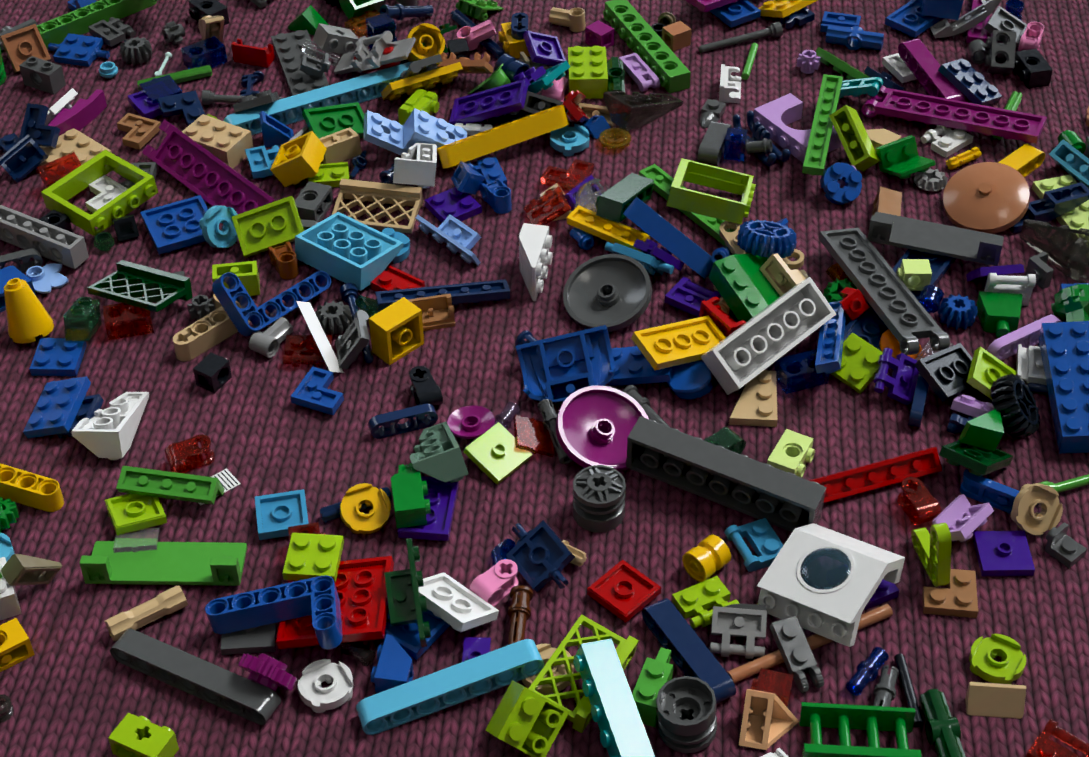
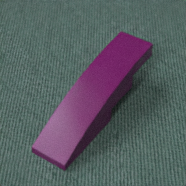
(81, 113)

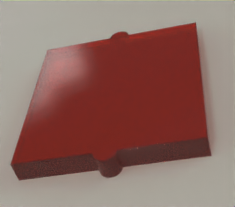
(532, 436)

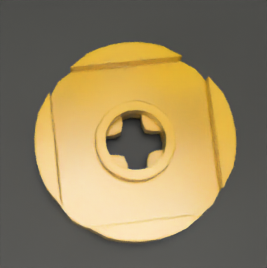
(371, 496)

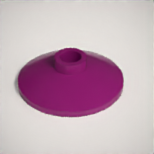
(470, 421)

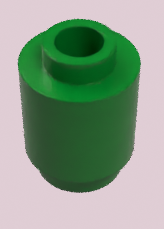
(1073, 139)

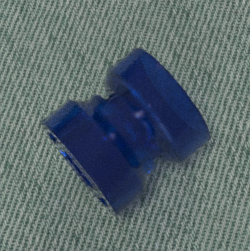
(1015, 7)

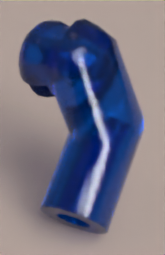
(500, 551)

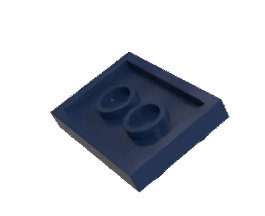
(970, 82)

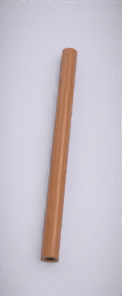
(814, 641)

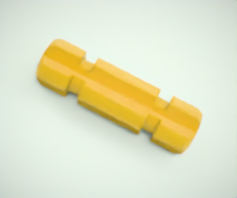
(963, 158)

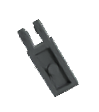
(796, 652)

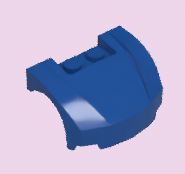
(566, 363)

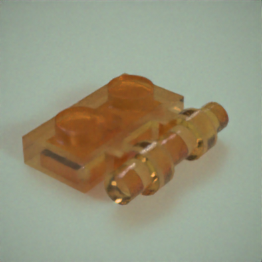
(358, 24)

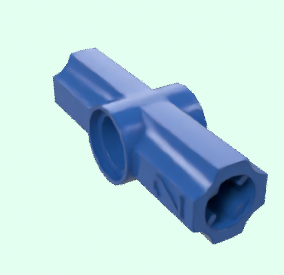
(864, 39)

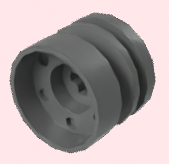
(599, 498)
(686, 714)

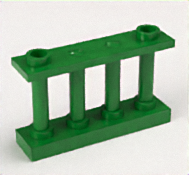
(857, 717)

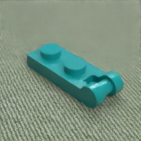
(861, 86)

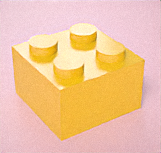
(298, 159)
(396, 330)

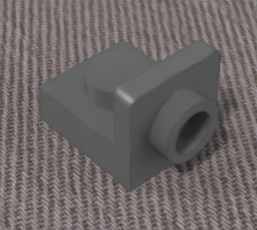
(1064, 547)

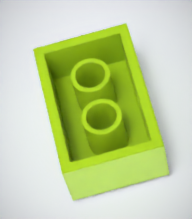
(588, 71)

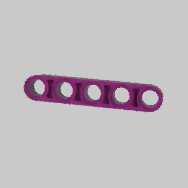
(926, 71)

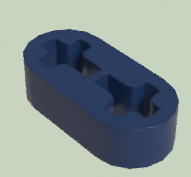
(519, 24)

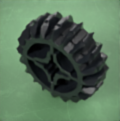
(1016, 406)

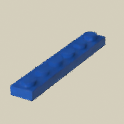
(831, 342)

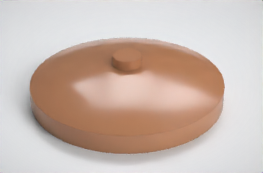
(986, 197)

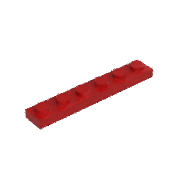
(880, 474)

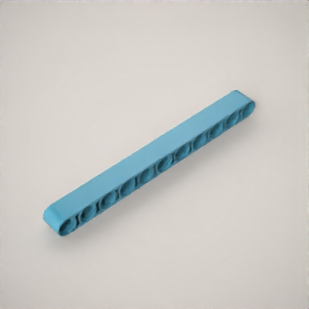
(291, 108)

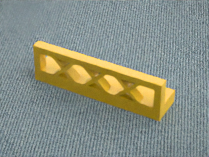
(603, 228)

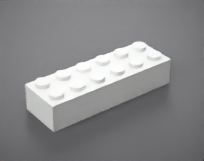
(768, 336)

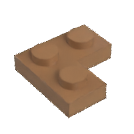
(139, 130)
(957, 599)

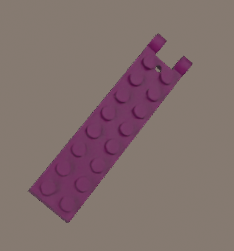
(956, 114)
(205, 172)

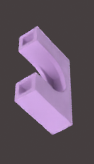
(781, 112)

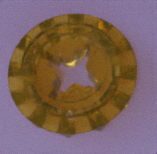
(622, 138)

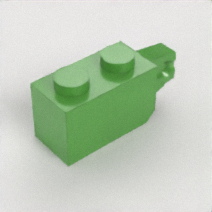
(650, 681)

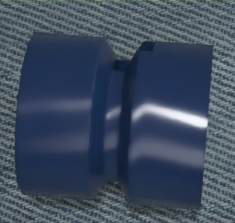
(511, 66)

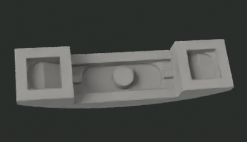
(965, 22)

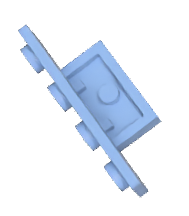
(456, 236)

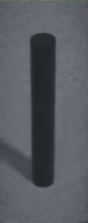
(908, 688)

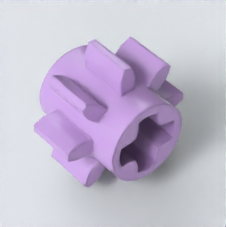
(808, 61)

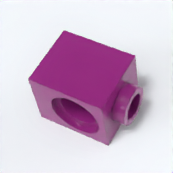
(599, 35)

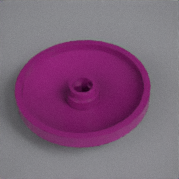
(596, 426)

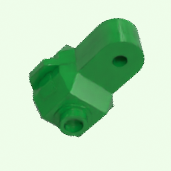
(1072, 303)

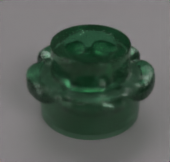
(104, 241)

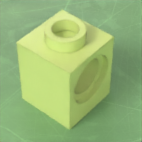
(915, 273)

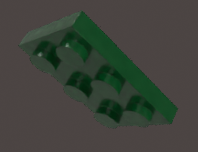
(977, 459)

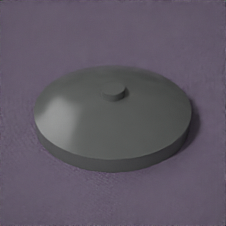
(607, 292)

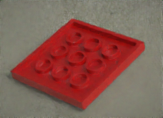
(362, 604)

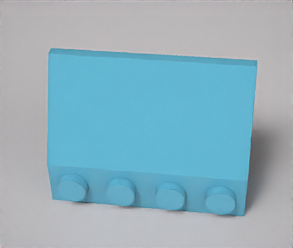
(346, 249)

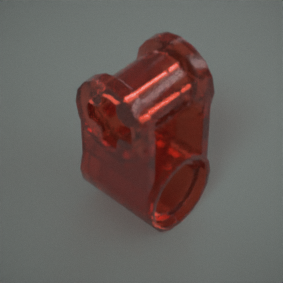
(188, 456)
(918, 501)

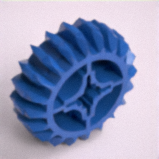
(766, 238)

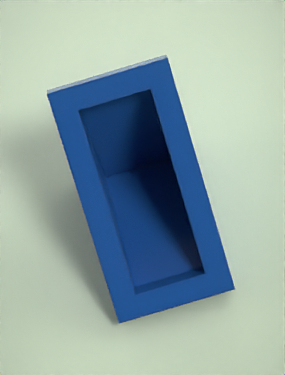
(274, 131)
(467, 179)

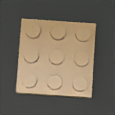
(73, 141)

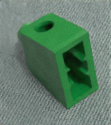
(999, 312)

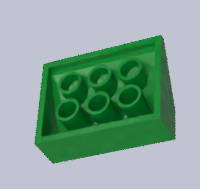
(743, 284)

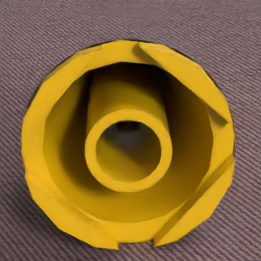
(25, 313)

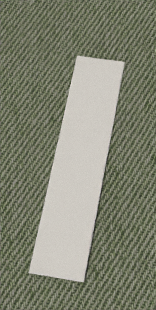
(319, 336)

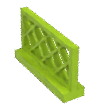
(582, 713)

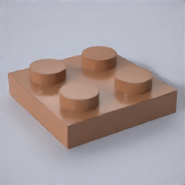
(23, 44)

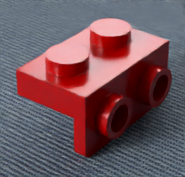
(574, 111)

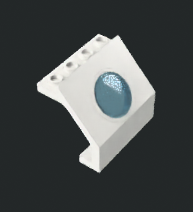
(826, 581)

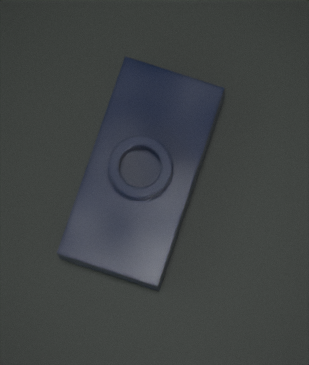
(887, 82)

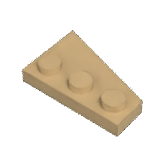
(757, 402)

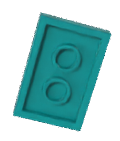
(546, 80)

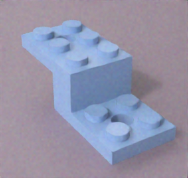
(418, 128)

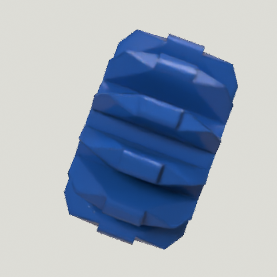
(957, 311)

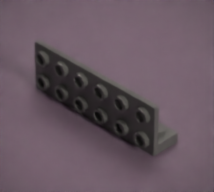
(935, 238)

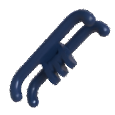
(759, 133)

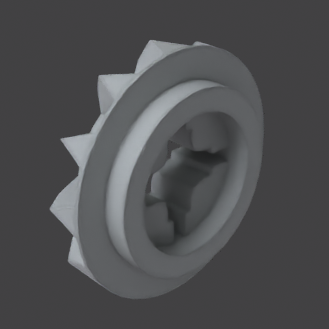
(937, 182)

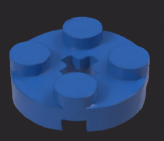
(851, 178)

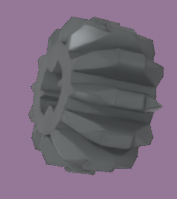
(136, 51)
(334, 317)

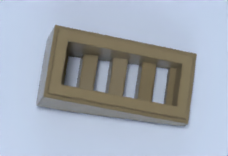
(28, 570)

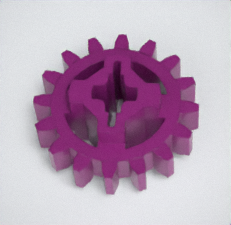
(267, 671)

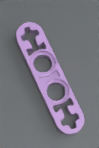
(1027, 335)

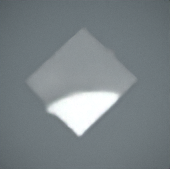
(137, 540)

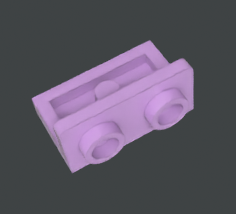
(963, 517)

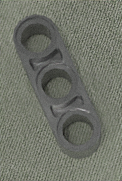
(713, 143)

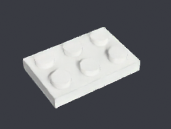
(456, 603)

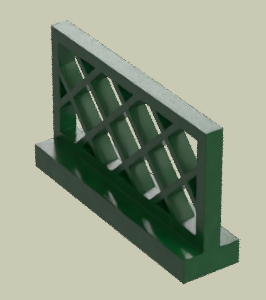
(142, 286)

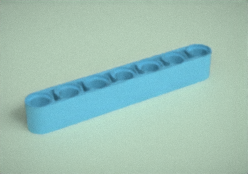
(449, 686)

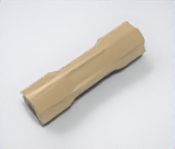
(147, 612)

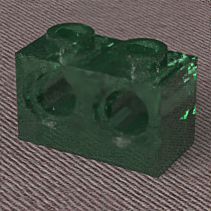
(82, 319)

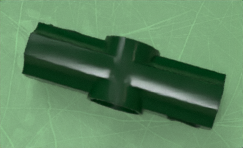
(615, 75)
(940, 726)

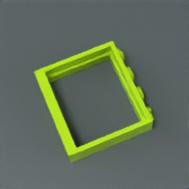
(59, 193)
(709, 204)

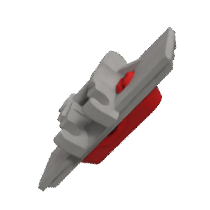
(382, 55)

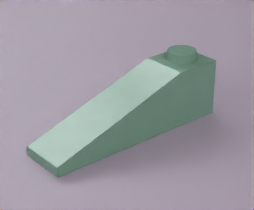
(439, 454)

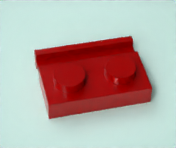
(394, 280)

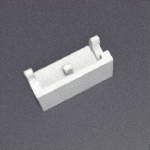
(729, 85)

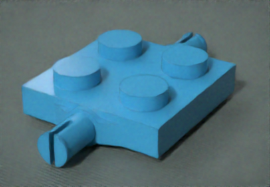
(649, 262)

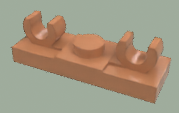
(475, 66)

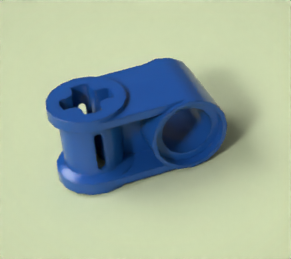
(497, 196)

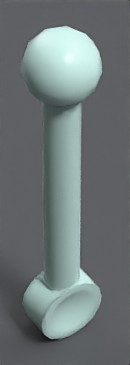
(168, 55)

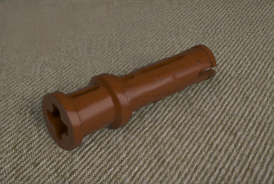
(519, 612)

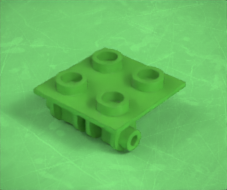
(477, 8)

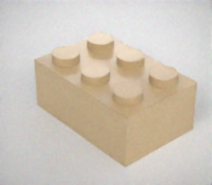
(220, 139)

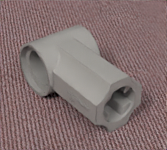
(268, 341)

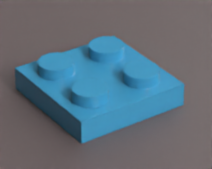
(279, 512)

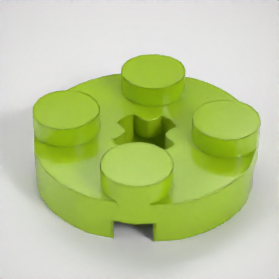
(992, 671)

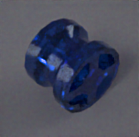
(931, 298)

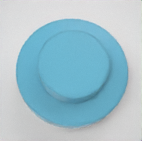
(108, 69)

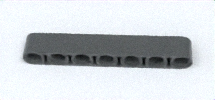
(196, 676)

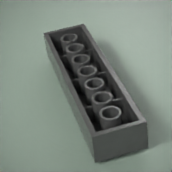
(723, 476)

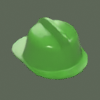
(497, 79)

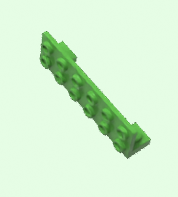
(168, 565)

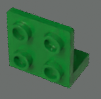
(902, 158)

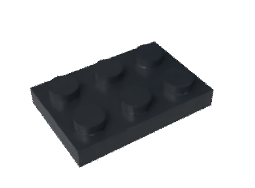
(947, 371)

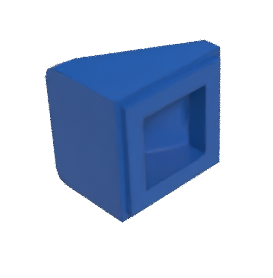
(596, 125)

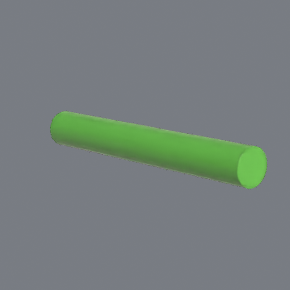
(750, 60)

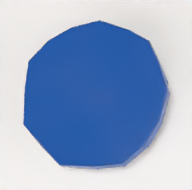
(691, 380)

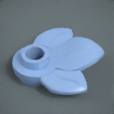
(46, 277)

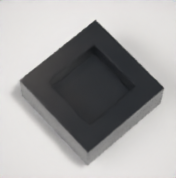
(125, 228)

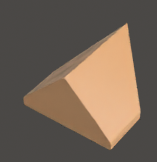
(764, 720)

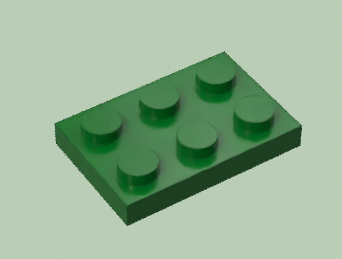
(334, 118)

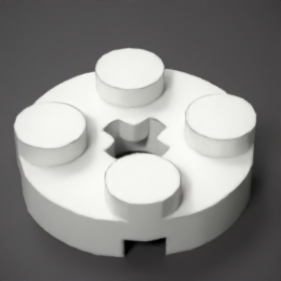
(325, 698)

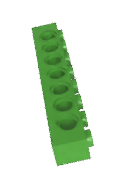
(647, 44)

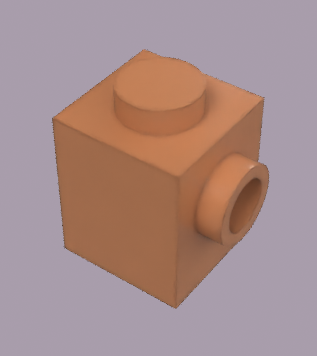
(676, 35)

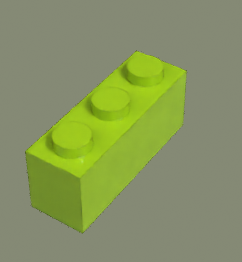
(854, 138)

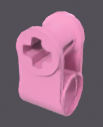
(1032, 36)
(494, 583)

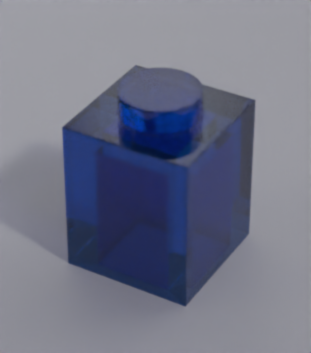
(735, 144)

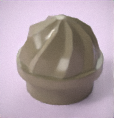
(666, 18)

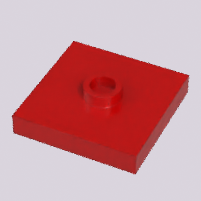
(624, 590)

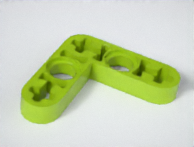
(934, 551)

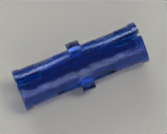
(867, 671)

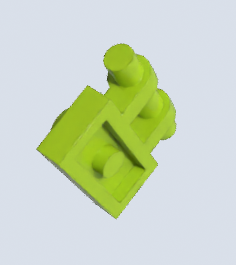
(700, 598)

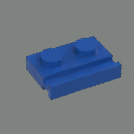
(839, 20)

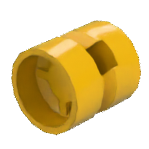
(706, 558)

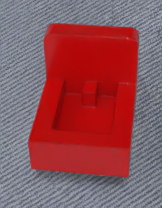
(853, 302)

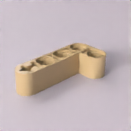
(204, 333)

